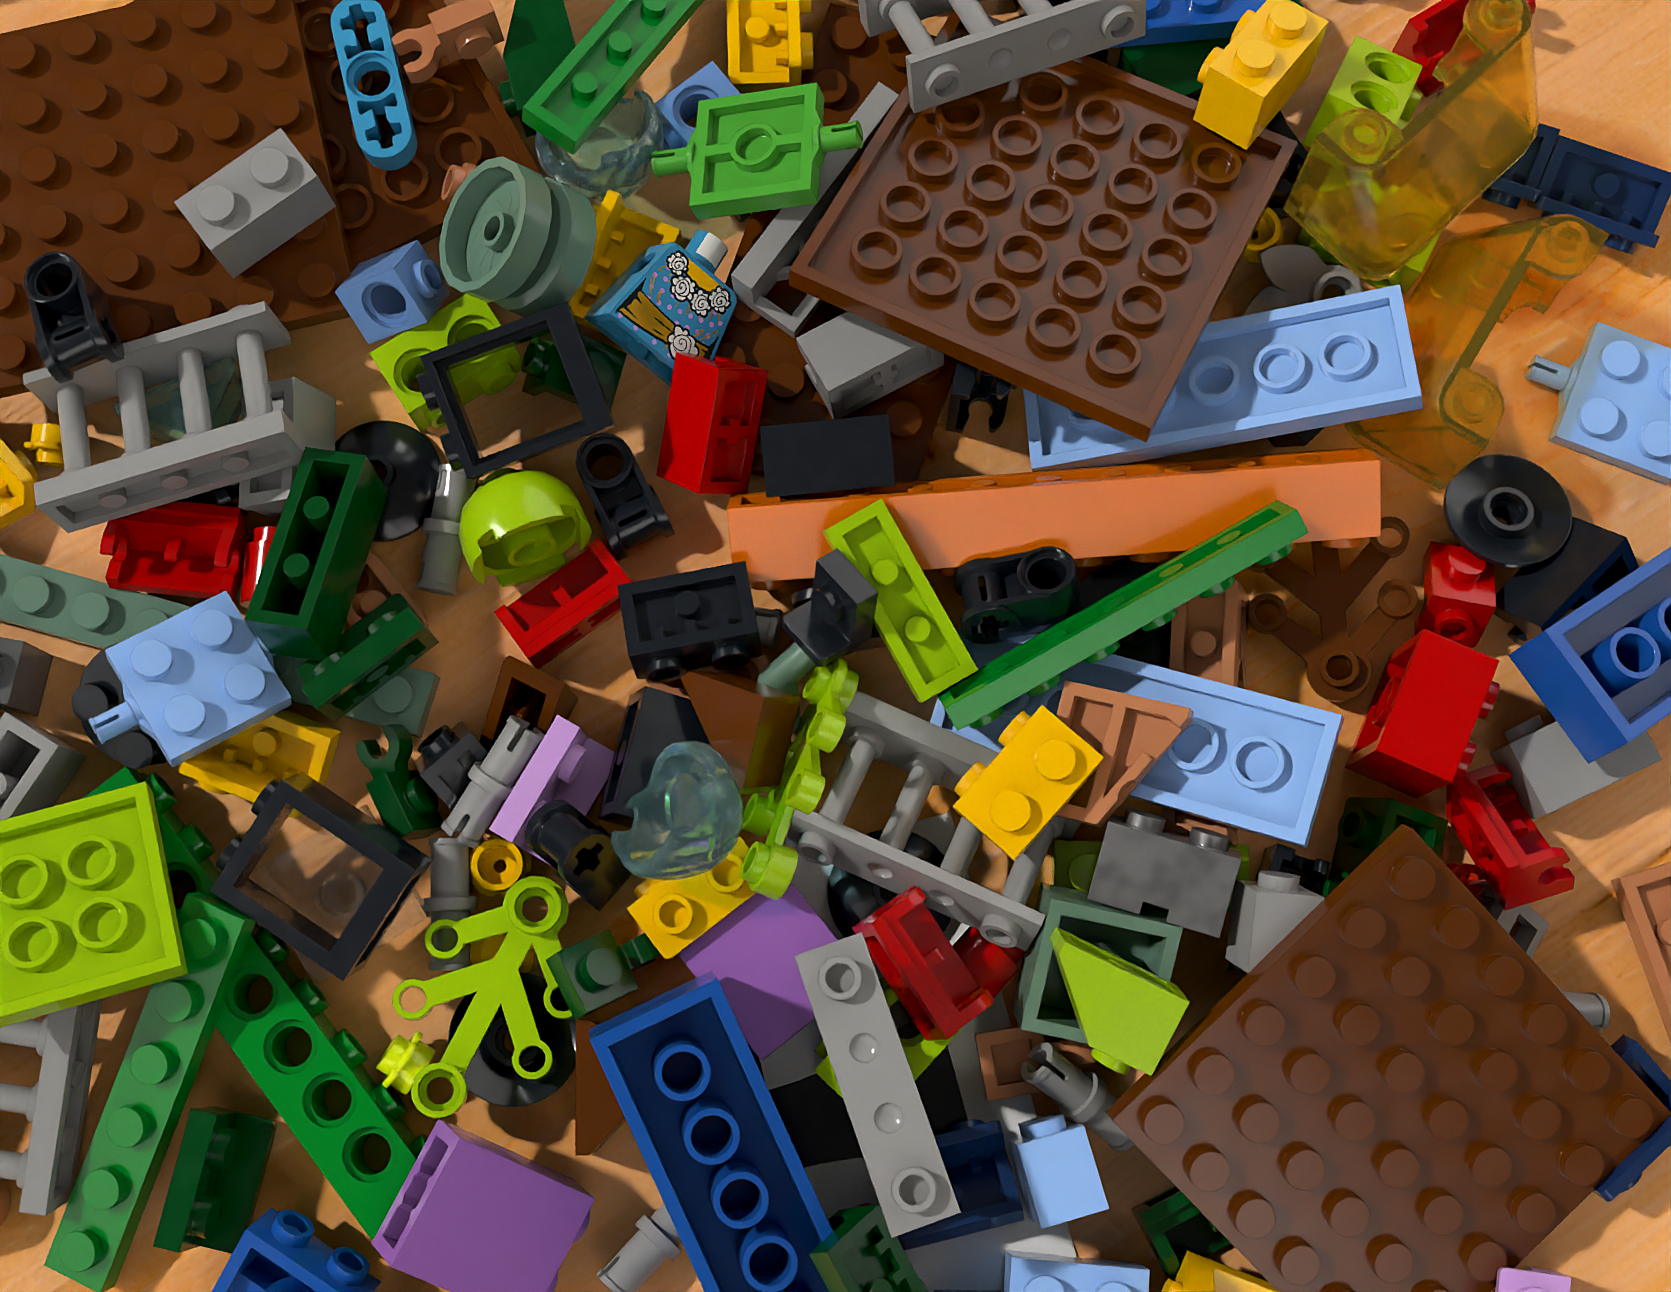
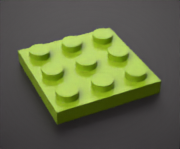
(84, 904)

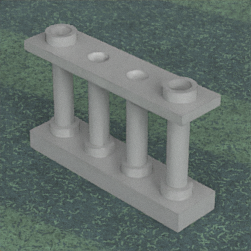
(1002, 51)
(182, 468)
(930, 759)
(877, 1085)
(53, 1104)

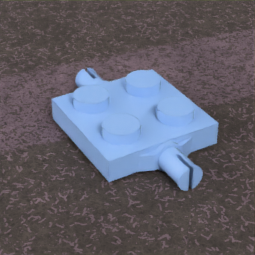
(1614, 401)
(193, 681)

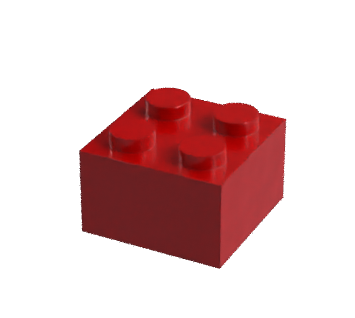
(1425, 715)

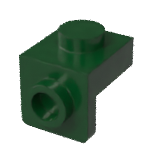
(547, 374)

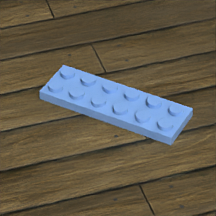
(1254, 382)
(1238, 762)

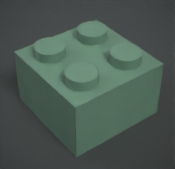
(1143, 939)

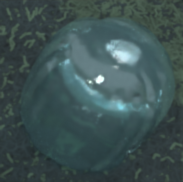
(614, 155)
(683, 816)

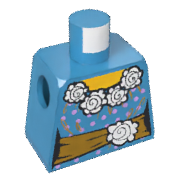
(668, 304)

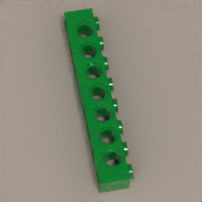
(262, 1038)

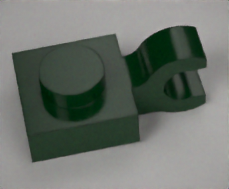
(400, 794)
(599, 970)

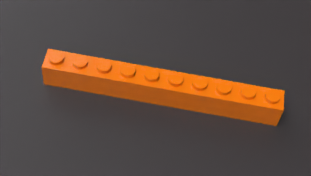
(1082, 510)

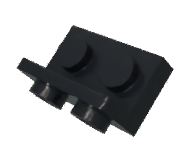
(690, 622)

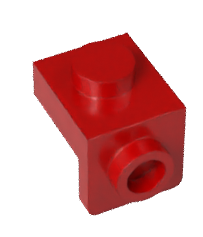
(1456, 594)

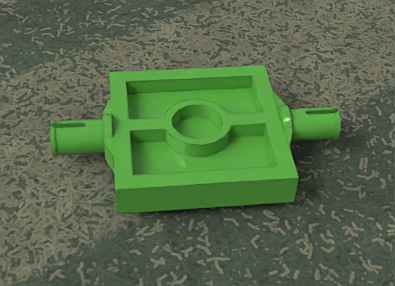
(757, 151)

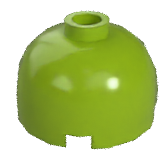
(520, 526)

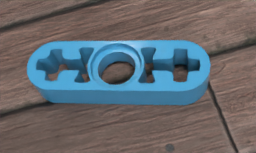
(390, 102)

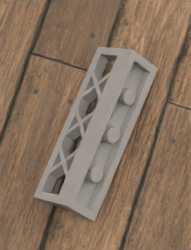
(792, 227)

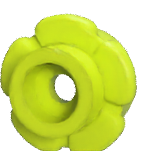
(403, 1061)

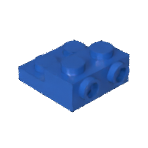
(284, 1256)

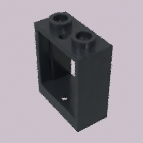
(441, 392)
(401, 865)

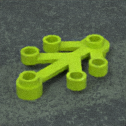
(772, 865)
(495, 984)

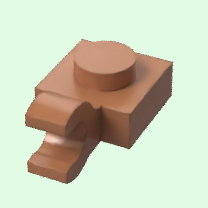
(456, 31)
(1005, 1050)

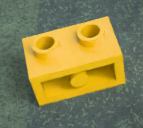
(1258, 69)

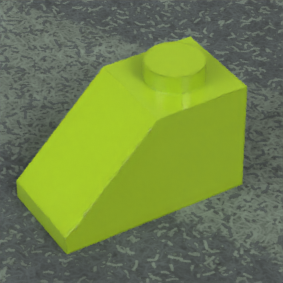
(1118, 1005)

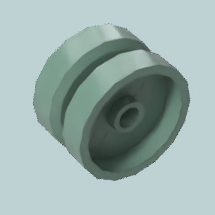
(517, 238)

